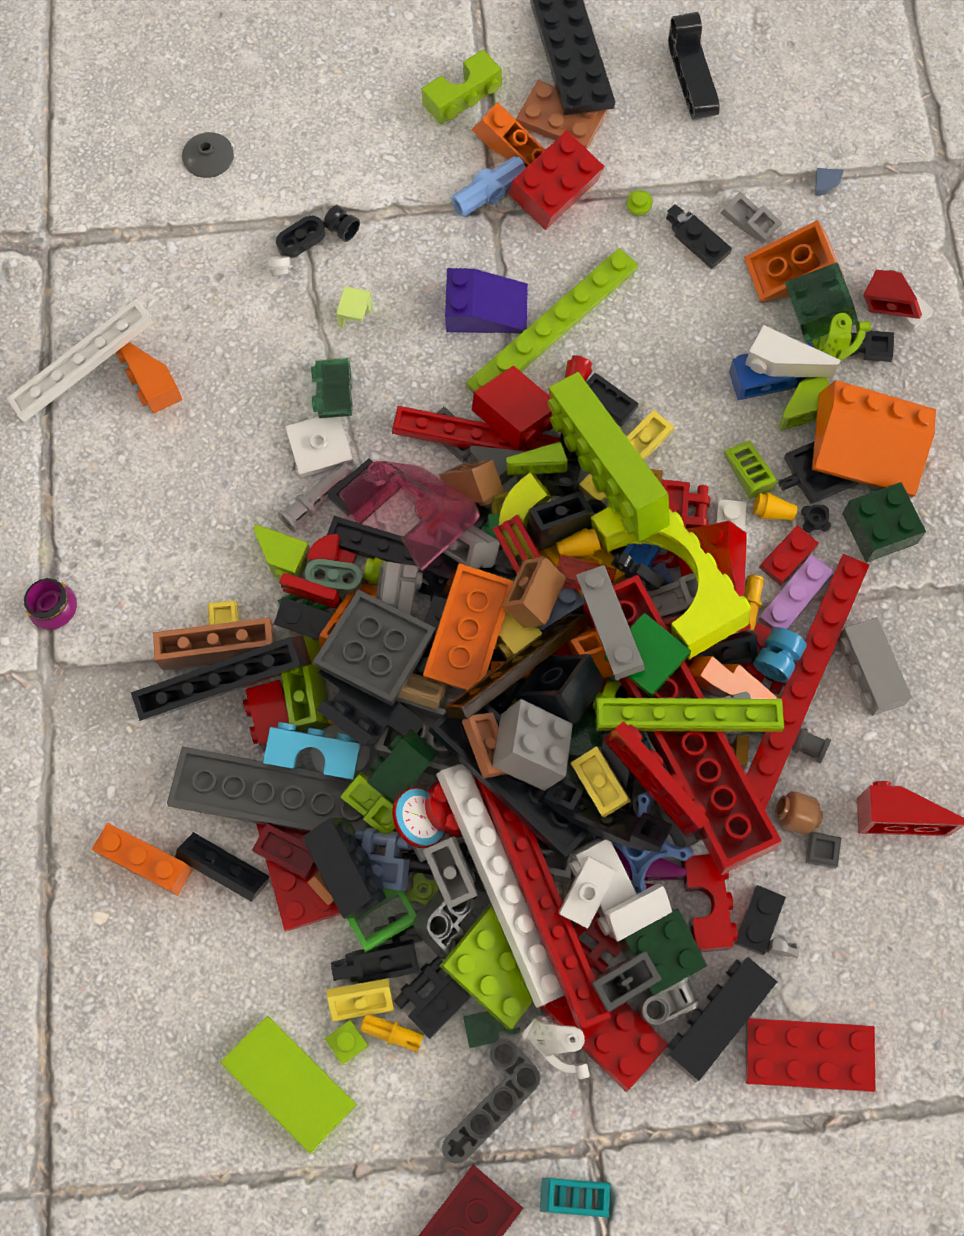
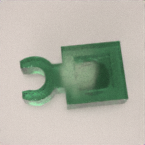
(484, 1029)

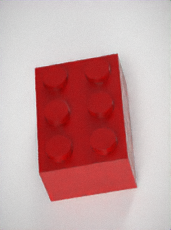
(556, 180)

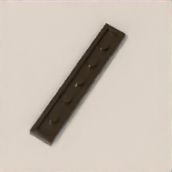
(517, 666)

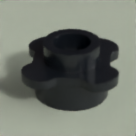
(819, 511)

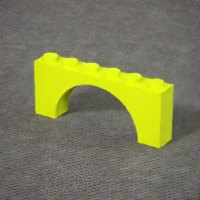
(716, 607)

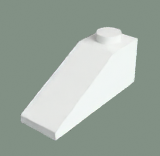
(787, 357)

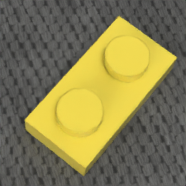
(600, 781)
(360, 999)

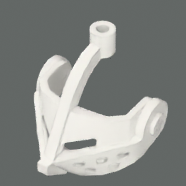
(557, 1040)

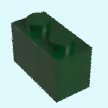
(403, 766)

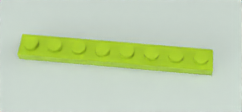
(558, 318)

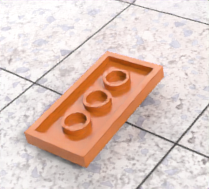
(468, 628)

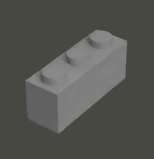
(874, 666)

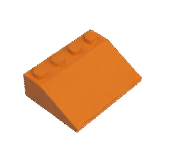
(872, 437)

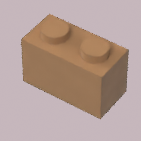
(534, 592)

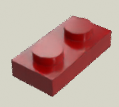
(789, 555)

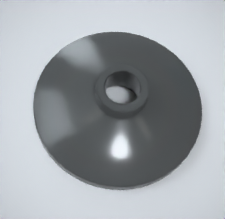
(209, 162)

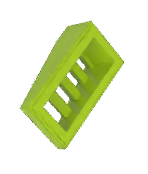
(538, 461)
(752, 489)

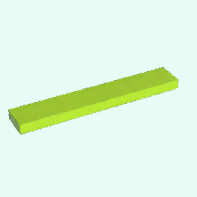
(690, 714)

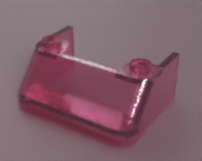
(440, 507)

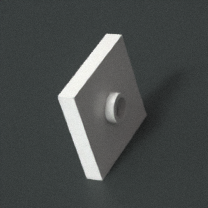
(318, 445)

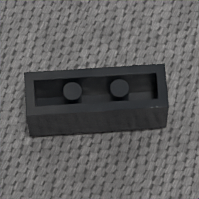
(344, 867)

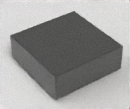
(823, 850)

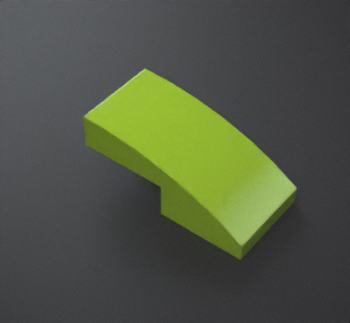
(370, 803)

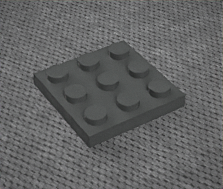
(374, 647)

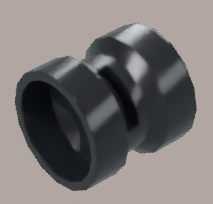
(342, 223)

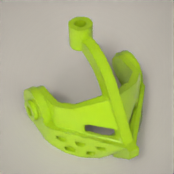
(838, 339)

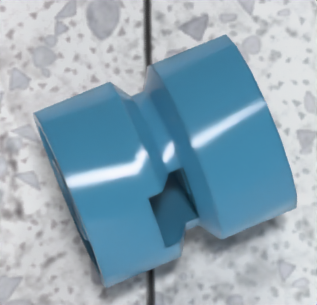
(782, 651)

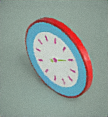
(412, 821)

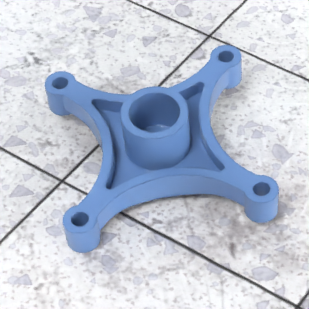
(641, 859)

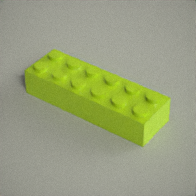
(608, 457)

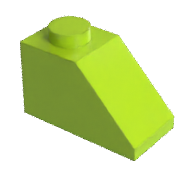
(804, 403)
(282, 552)

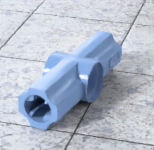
(487, 186)

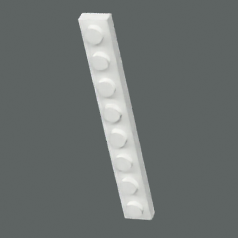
(500, 883)

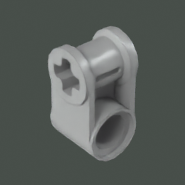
(672, 1002)

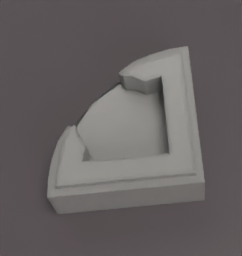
(782, 947)

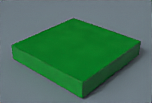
(659, 652)

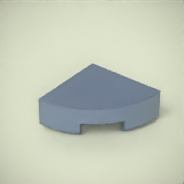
(827, 179)

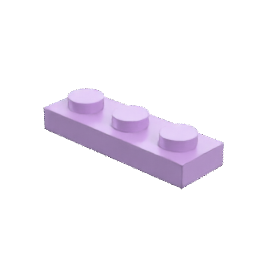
(796, 594)

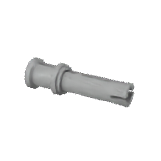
(306, 504)

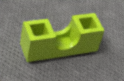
(448, 99)

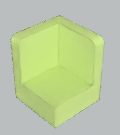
(353, 305)

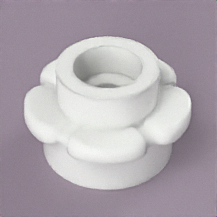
(279, 264)

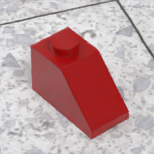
(891, 295)

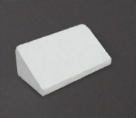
(638, 911)

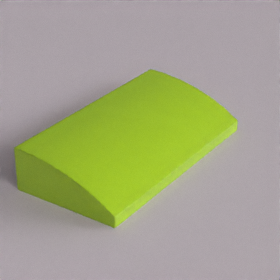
(288, 1084)

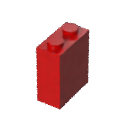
(513, 407)

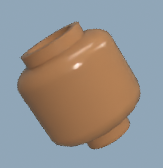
(799, 813)

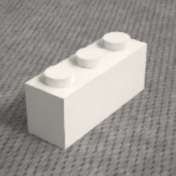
(620, 887)

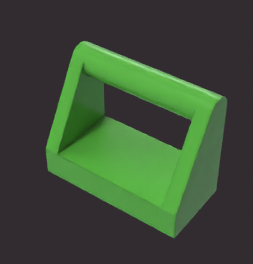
(391, 929)

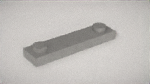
(610, 622)

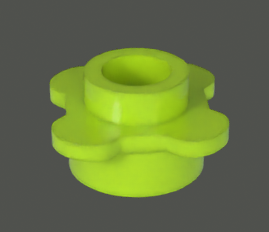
(420, 882)

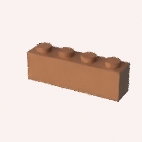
(210, 643)

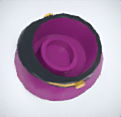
(50, 603)

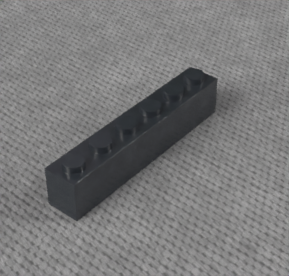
(221, 678)

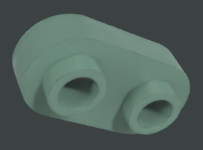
(335, 573)

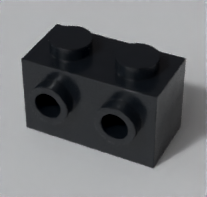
(559, 519)

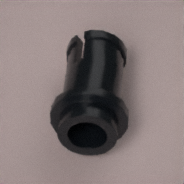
(415, 864)

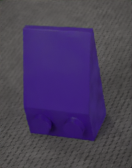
(484, 302)

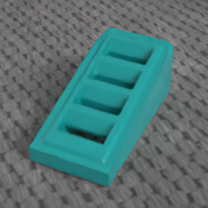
(547, 1197)

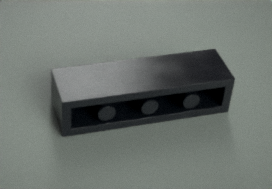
(721, 1019)

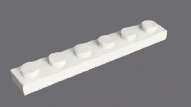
(80, 360)

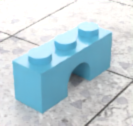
(339, 753)

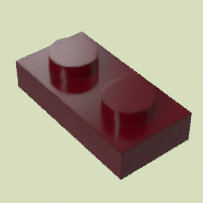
(284, 851)

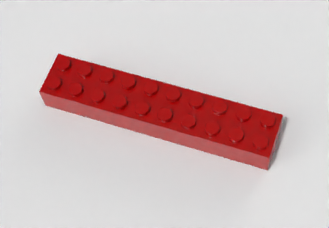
(703, 760)

